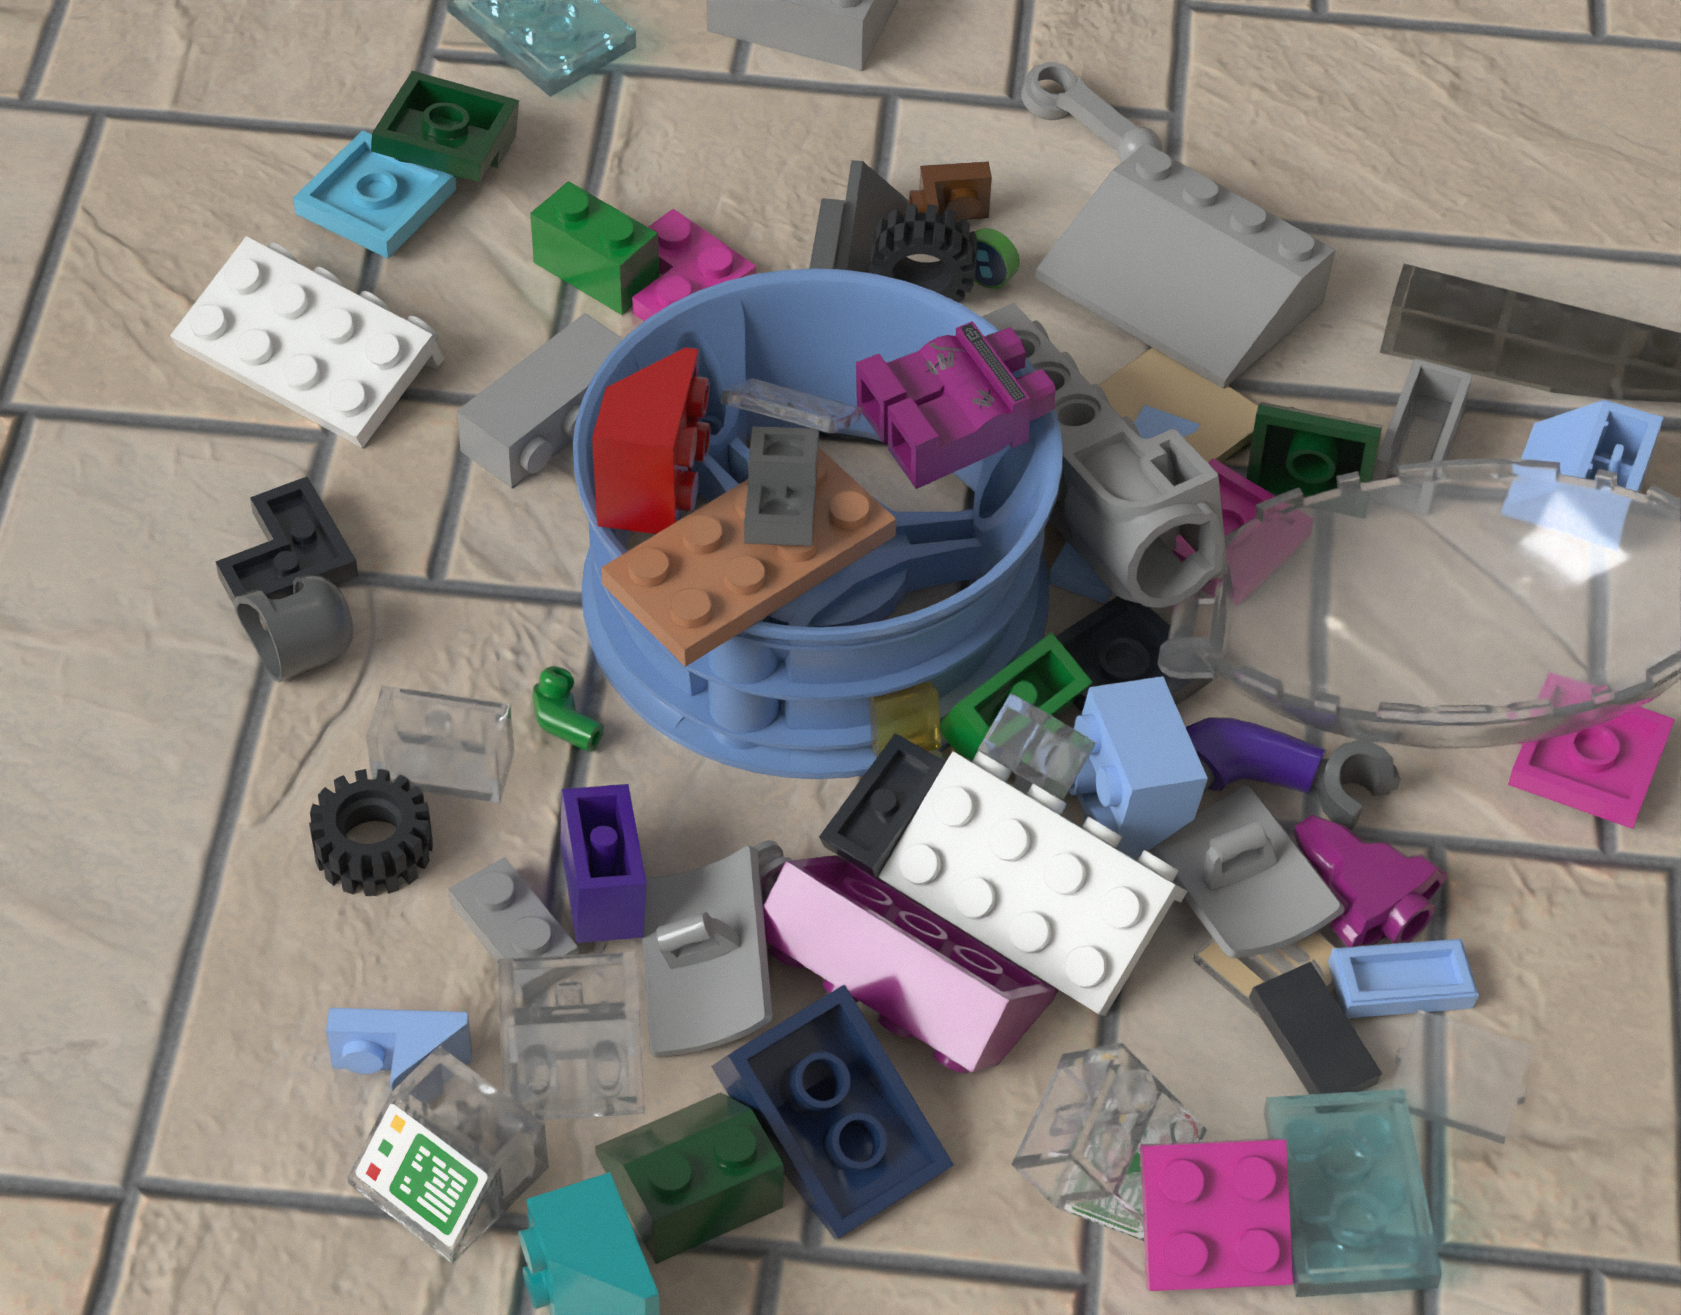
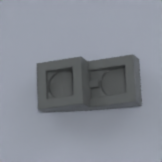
(781, 486)

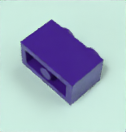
(603, 863)

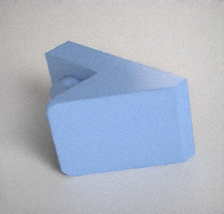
(394, 1039)

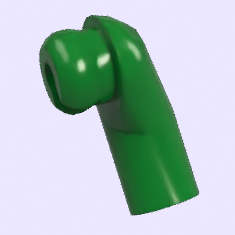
(557, 713)

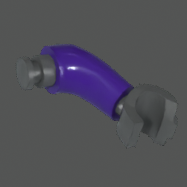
(1248, 751)

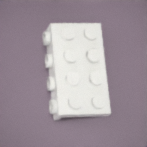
(307, 340)
(1032, 880)

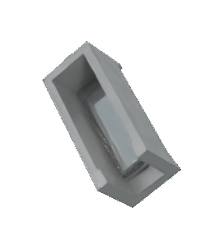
(1424, 418)

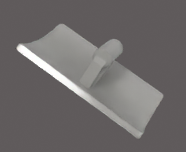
(1248, 877)
(706, 956)

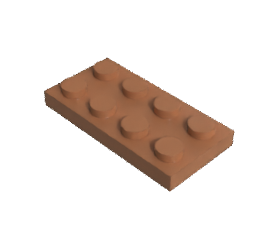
(705, 585)

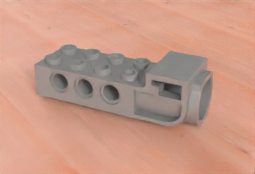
(1124, 493)

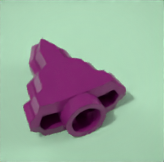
(1373, 880)

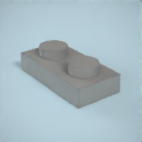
(508, 915)

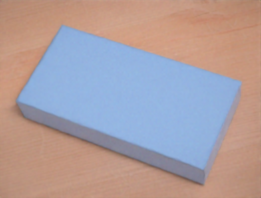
(1403, 978)

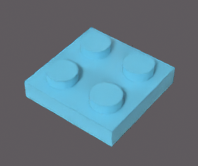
(373, 197)

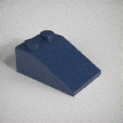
(835, 1112)

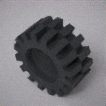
(927, 235)
(373, 862)

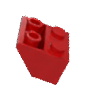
(649, 444)

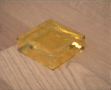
(908, 713)

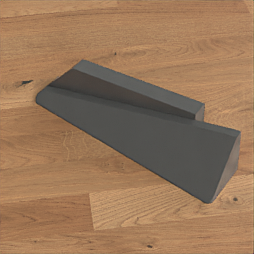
(848, 225)

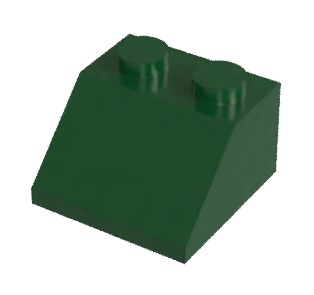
(1309, 449)
(695, 1174)

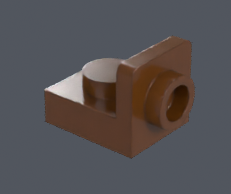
(956, 186)

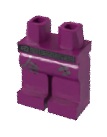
(952, 401)

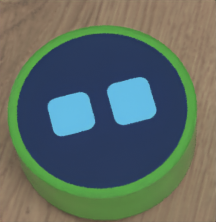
(996, 259)

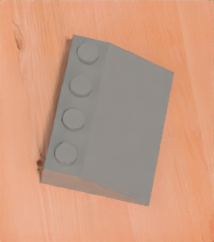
(1188, 266)

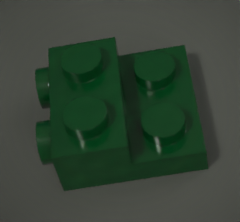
(447, 127)

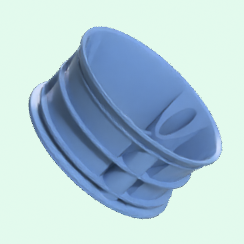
(800, 681)

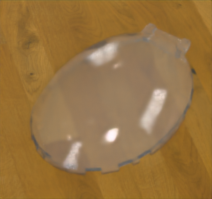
(1446, 605)

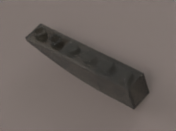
(1530, 340)

